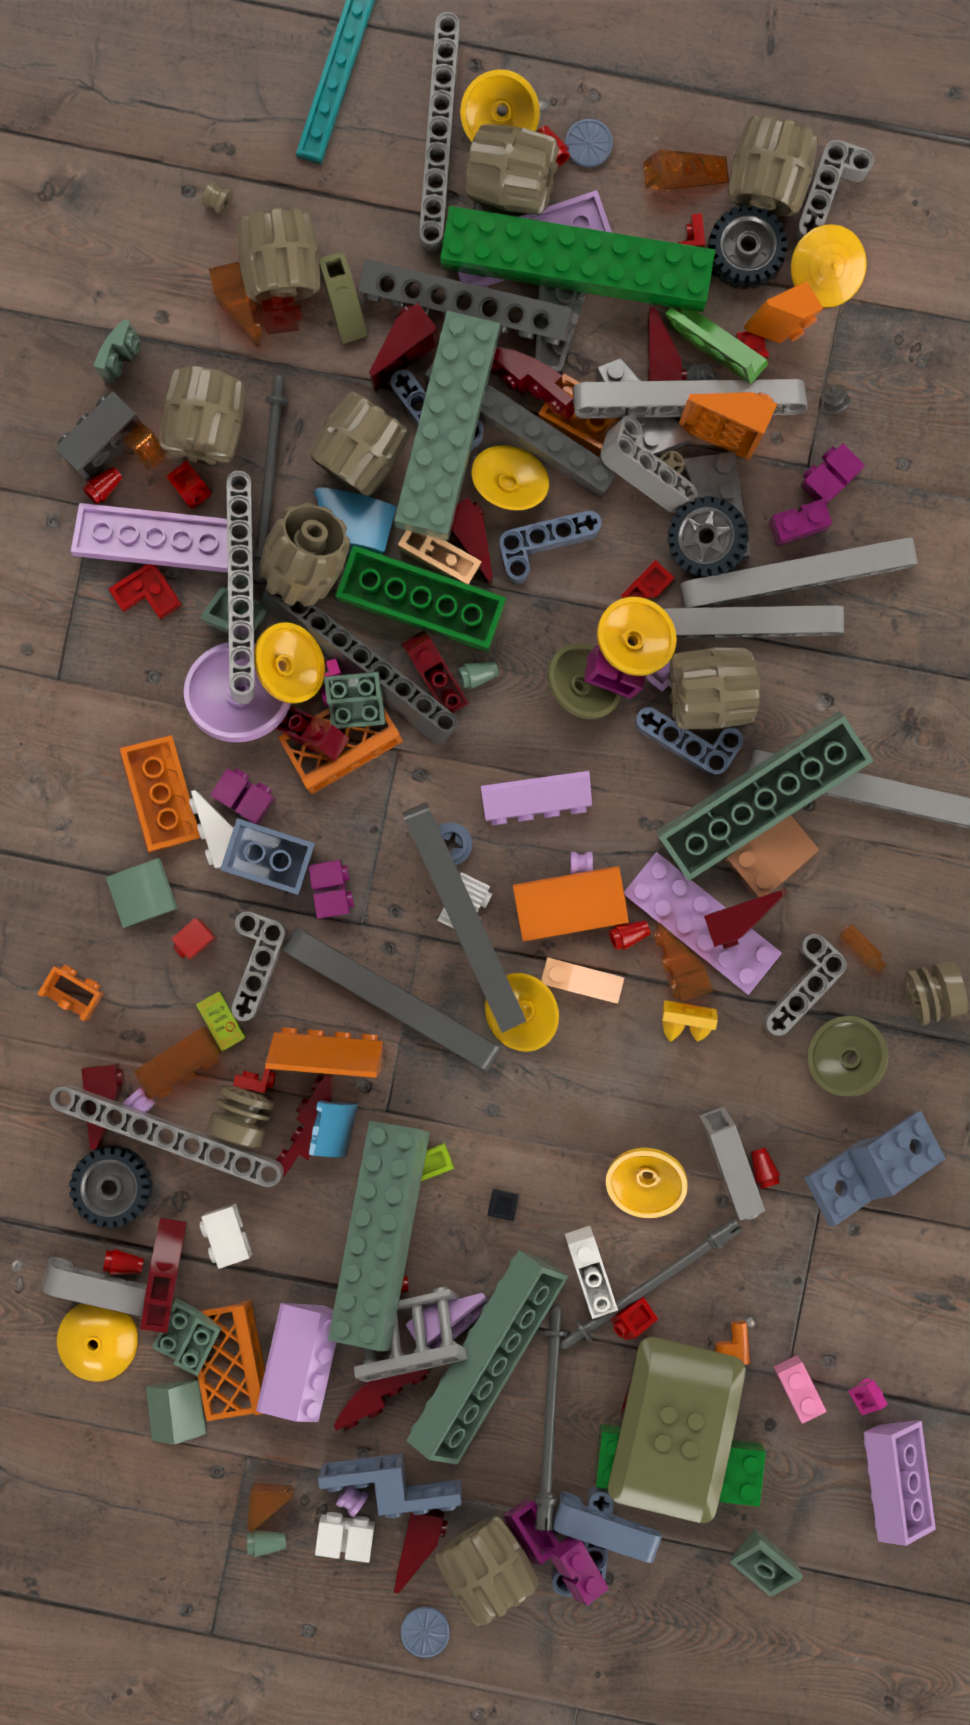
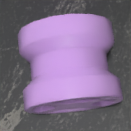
(581, 863)
(140, 1101)
(352, 1499)

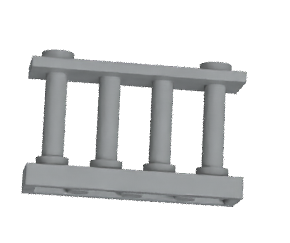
(422, 1357)

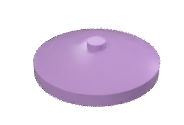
(214, 710)

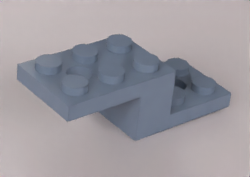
(874, 1168)
(391, 1485)

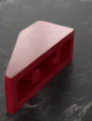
(663, 357)
(470, 534)
(736, 921)
(106, 1082)
(419, 1542)

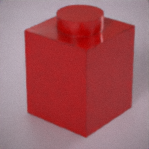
(193, 939)

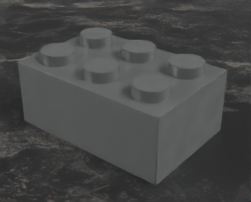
(98, 436)

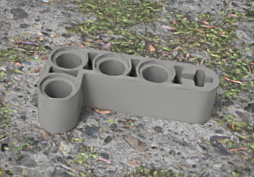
(833, 171)
(643, 469)
(253, 967)
(801, 988)
(92, 1288)

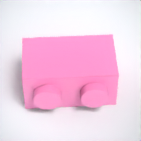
(799, 1389)

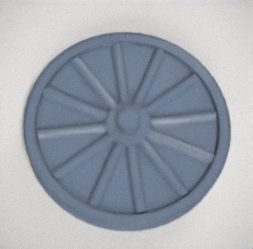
(589, 142)
(425, 1632)

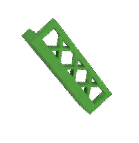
(717, 343)

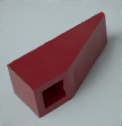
(434, 672)
(313, 733)

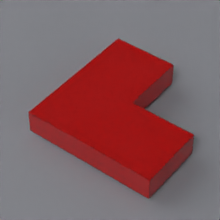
(149, 584)

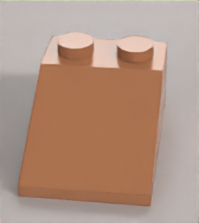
(772, 857)

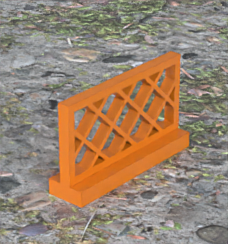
(347, 761)
(251, 1362)

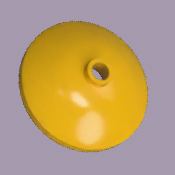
(495, 89)
(645, 625)
(299, 661)
(646, 1193)
(115, 1338)

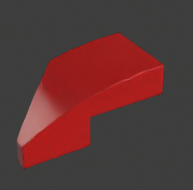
(650, 583)

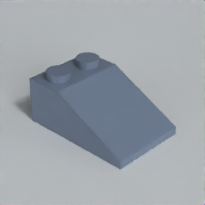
(267, 856)

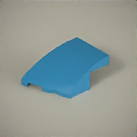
(365, 517)
(333, 1128)

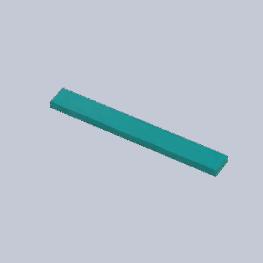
(334, 80)

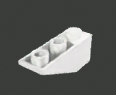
(212, 828)
(591, 1272)

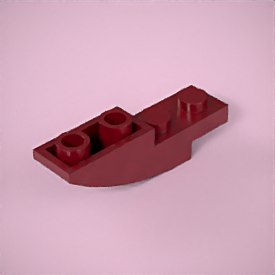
(528, 373)
(307, 1115)
(163, 1275)
(370, 1398)

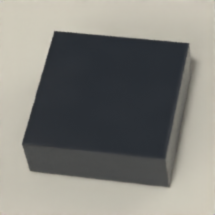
(503, 1204)

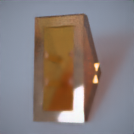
(265, 1501)

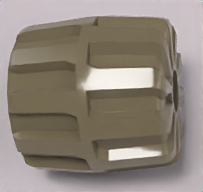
(773, 165)
(511, 168)
(278, 254)
(202, 415)
(359, 444)
(304, 554)
(713, 688)
(487, 1570)

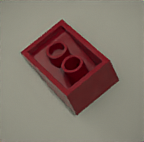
(407, 342)

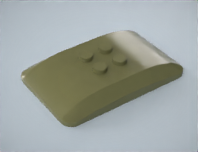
(677, 1430)

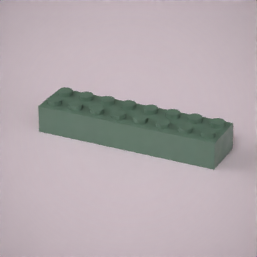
(447, 425)
(764, 795)
(379, 1236)
(492, 1353)

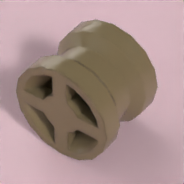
(217, 197)
(673, 460)

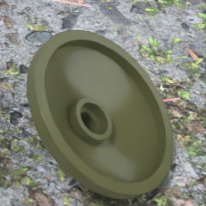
(566, 673)
(834, 1046)

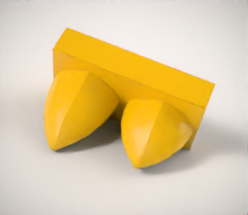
(677, 1015)

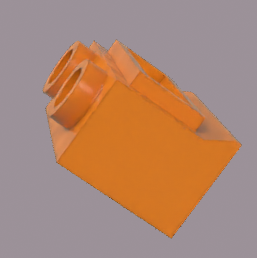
(65, 1000)

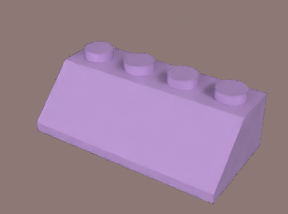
(537, 796)
(298, 1363)
(899, 1482)

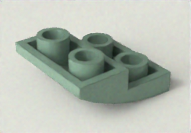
(118, 346)
(355, 700)
(141, 893)
(188, 1337)

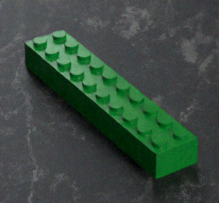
(577, 259)

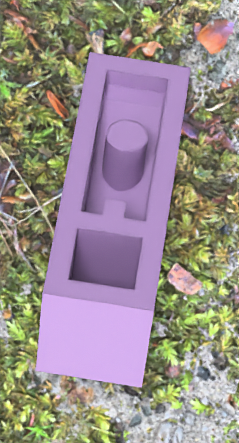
(462, 1315)

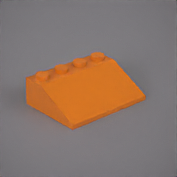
(729, 420)
(325, 1053)

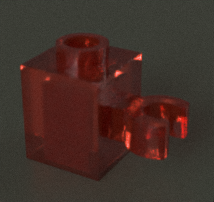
(281, 315)

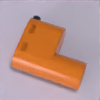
(739, 1345)

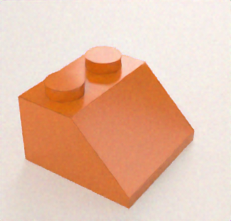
(786, 315)

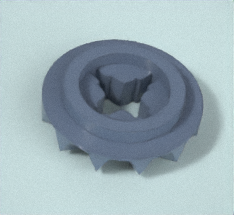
(462, 838)

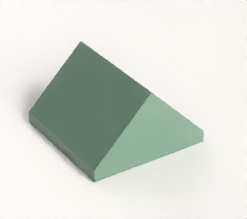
(217, 614)
(176, 1411)
(766, 1564)

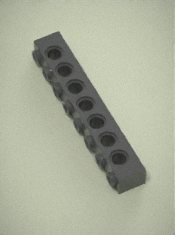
(376, 273)

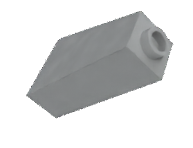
(732, 1163)

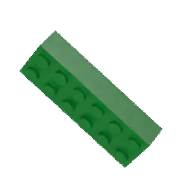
(420, 599)
(742, 1476)

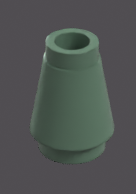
(475, 674)
(265, 1542)

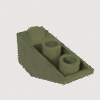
(342, 297)

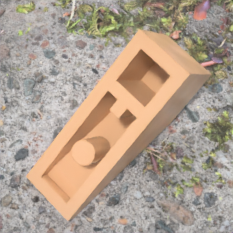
(439, 556)
(582, 980)

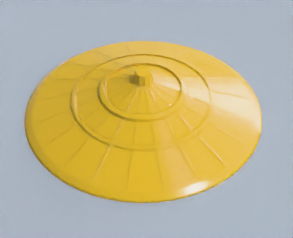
(831, 263)
(510, 477)
(538, 1009)

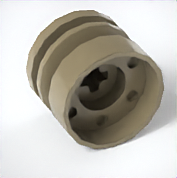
(942, 991)
(240, 1117)

